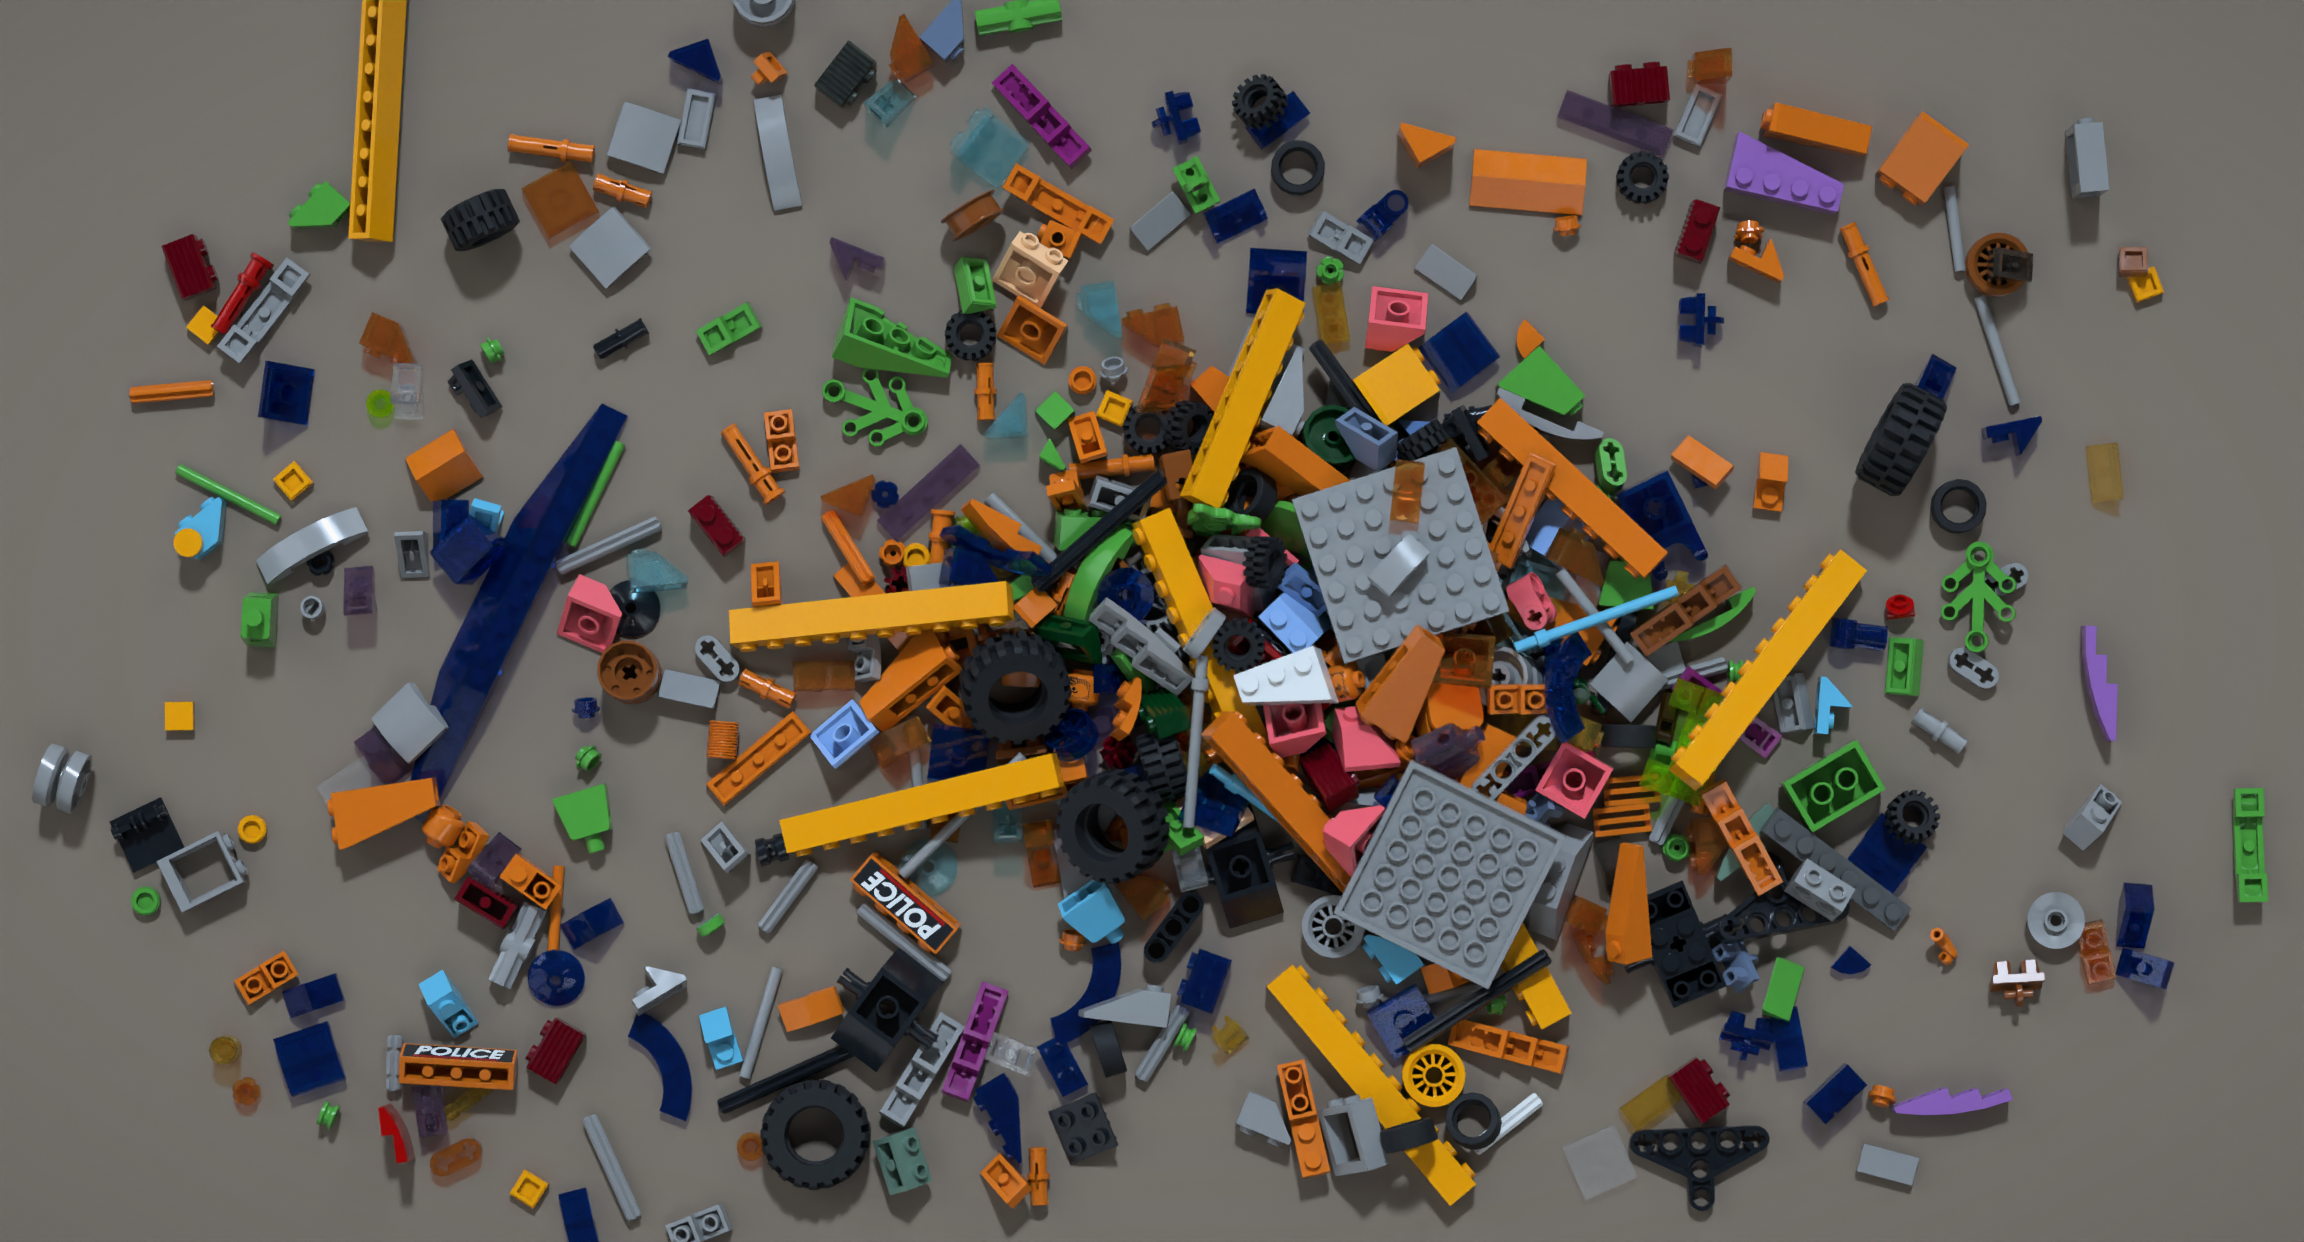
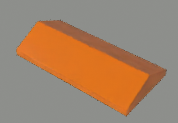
(1528, 182)

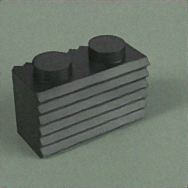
(846, 74)

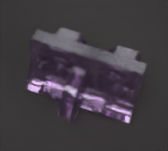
(430, 1110)

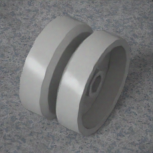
(764, 12)
(1512, 669)
(62, 778)

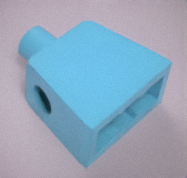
(1094, 912)

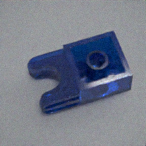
(1670, 524)

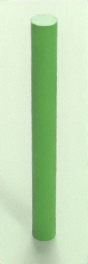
(595, 493)
(228, 494)

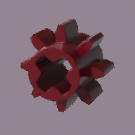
(894, 587)
(1117, 752)

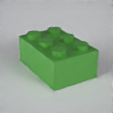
(1832, 786)

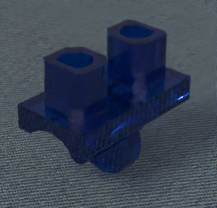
(1183, 129)
(1695, 332)
(1746, 1039)

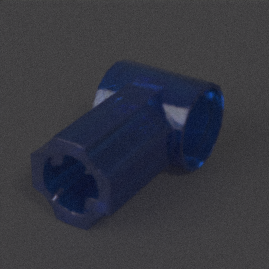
(1851, 634)

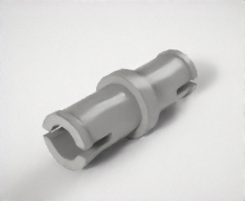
(1939, 730)

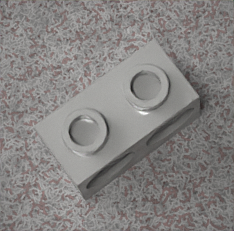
(1819, 890)

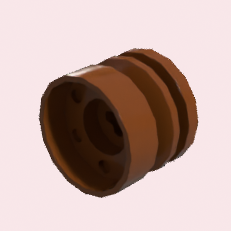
(617, 660)

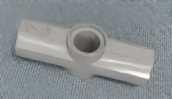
(517, 945)

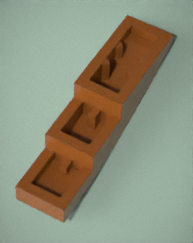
(1686, 610)

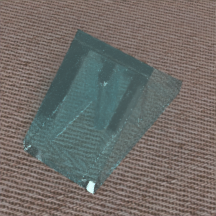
(889, 102)
(1011, 422)
(1007, 825)

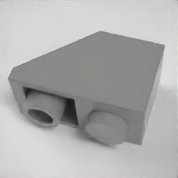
(2092, 817)
(1263, 1116)

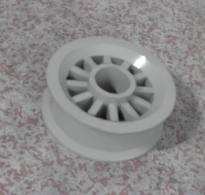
(1324, 950)

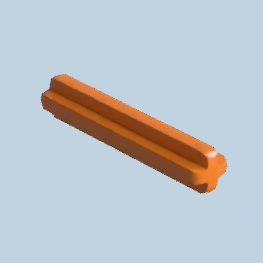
(171, 391)
(848, 547)

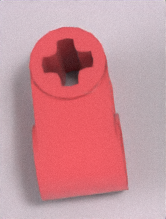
(1531, 598)

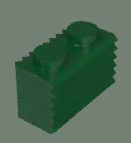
(1163, 713)

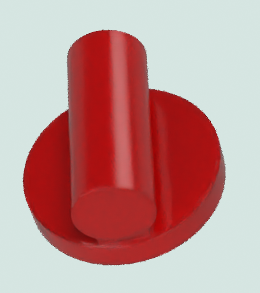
(1899, 607)

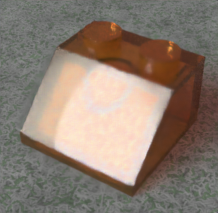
(1167, 377)
(1466, 660)

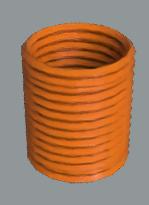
(722, 739)

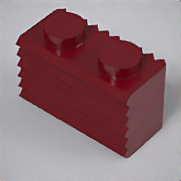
(1639, 85)
(1697, 231)
(190, 266)
(717, 525)
(1328, 777)
(486, 902)
(555, 1050)
(1699, 1089)

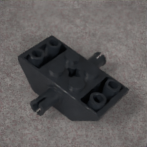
(1254, 893)
(1693, 969)
(870, 1033)

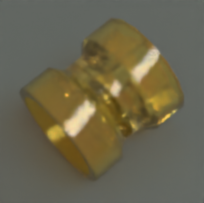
(221, 1048)

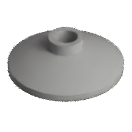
(2071, 917)

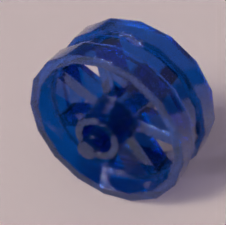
(1073, 735)

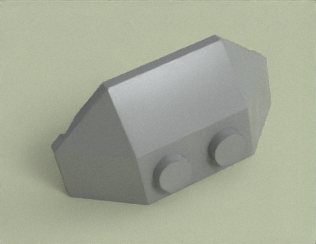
(1560, 882)

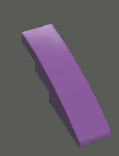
(2102, 695)
(1940, 1102)

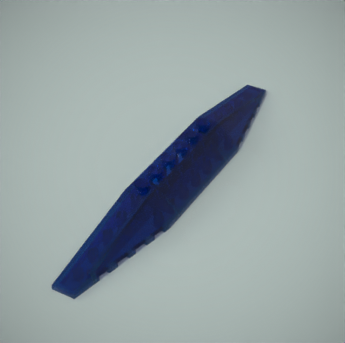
(510, 593)

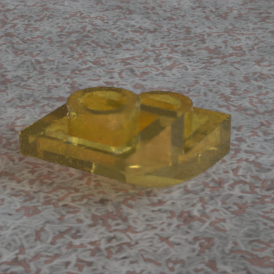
(1331, 312)

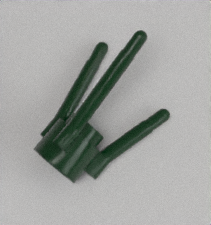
(1582, 694)

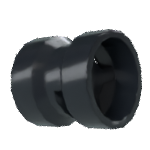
(777, 846)

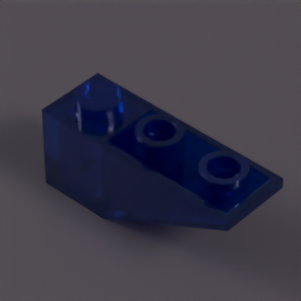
(1003, 1106)

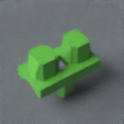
(1191, 175)

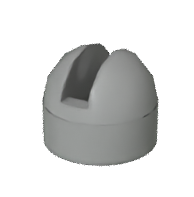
(308, 606)

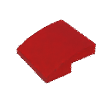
(393, 1124)

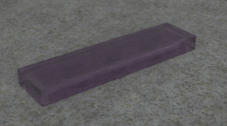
(1615, 123)
(928, 492)

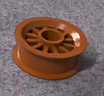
(973, 215)
(1972, 273)

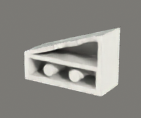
(1288, 680)

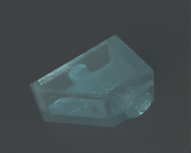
(1101, 306)
(652, 573)
(1547, 575)

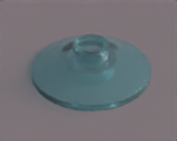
(944, 868)

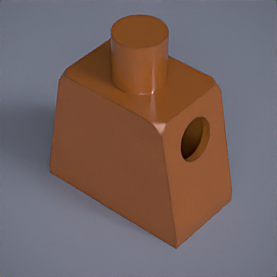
(1175, 469)

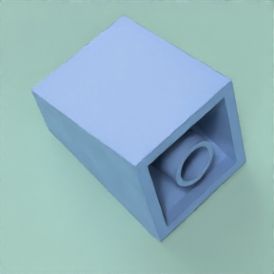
(1293, 623)

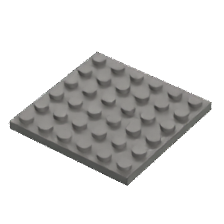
(1352, 533)
(1449, 874)

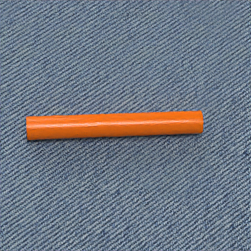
(555, 911)

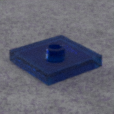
(956, 752)
(1399, 1018)

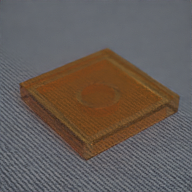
(560, 199)

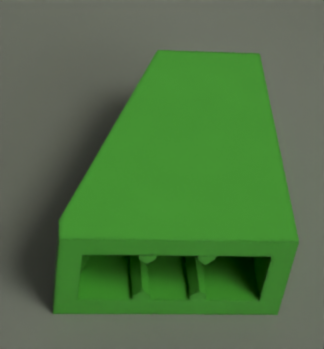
(1543, 384)

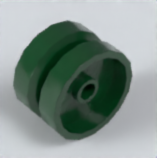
(1324, 438)

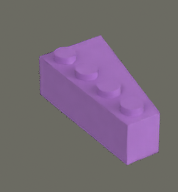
(1775, 177)

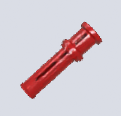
(248, 282)

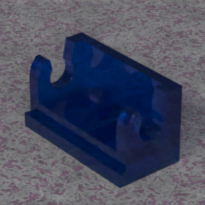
(1235, 216)

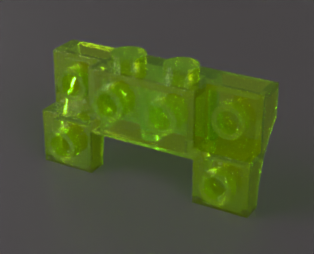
(1696, 701)

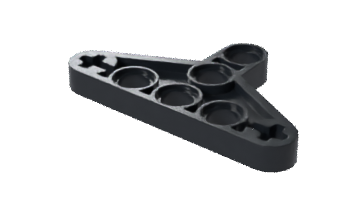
(1765, 909)
(1713, 1154)

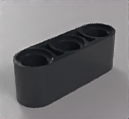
(1170, 941)

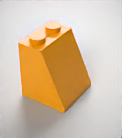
(1397, 384)

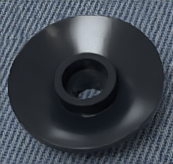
(646, 611)

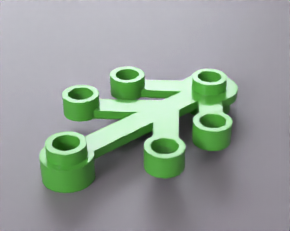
(879, 409)
(1979, 592)

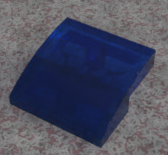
(1459, 352)
(1217, 807)
(1883, 856)
(309, 1059)

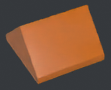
(1424, 144)
(1032, 330)
(443, 467)

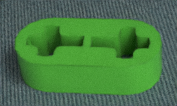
(1606, 465)

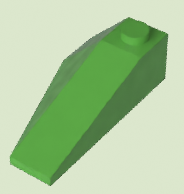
(875, 342)

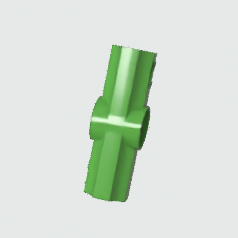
(1017, 16)

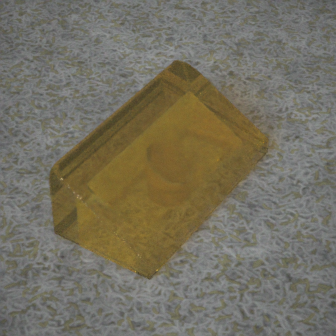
(2104, 472)

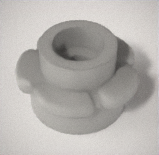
(1113, 369)
(1369, 996)

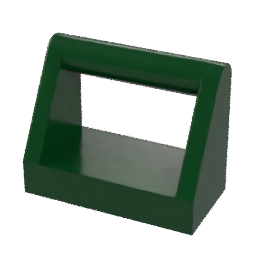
(1075, 632)

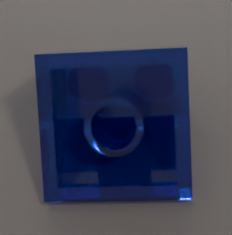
(1275, 270)

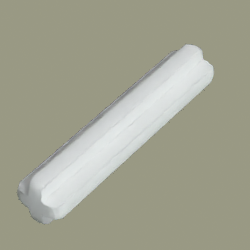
(1515, 1117)

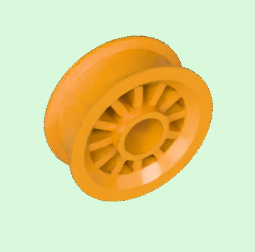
(1447, 1096)

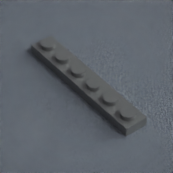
(1806, 845)

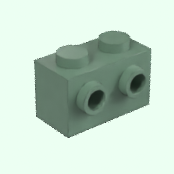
(902, 1161)

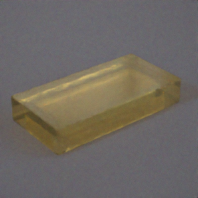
(1651, 1102)

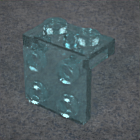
(988, 147)

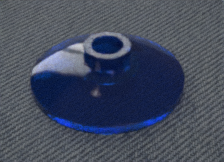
(1139, 587)
(558, 964)

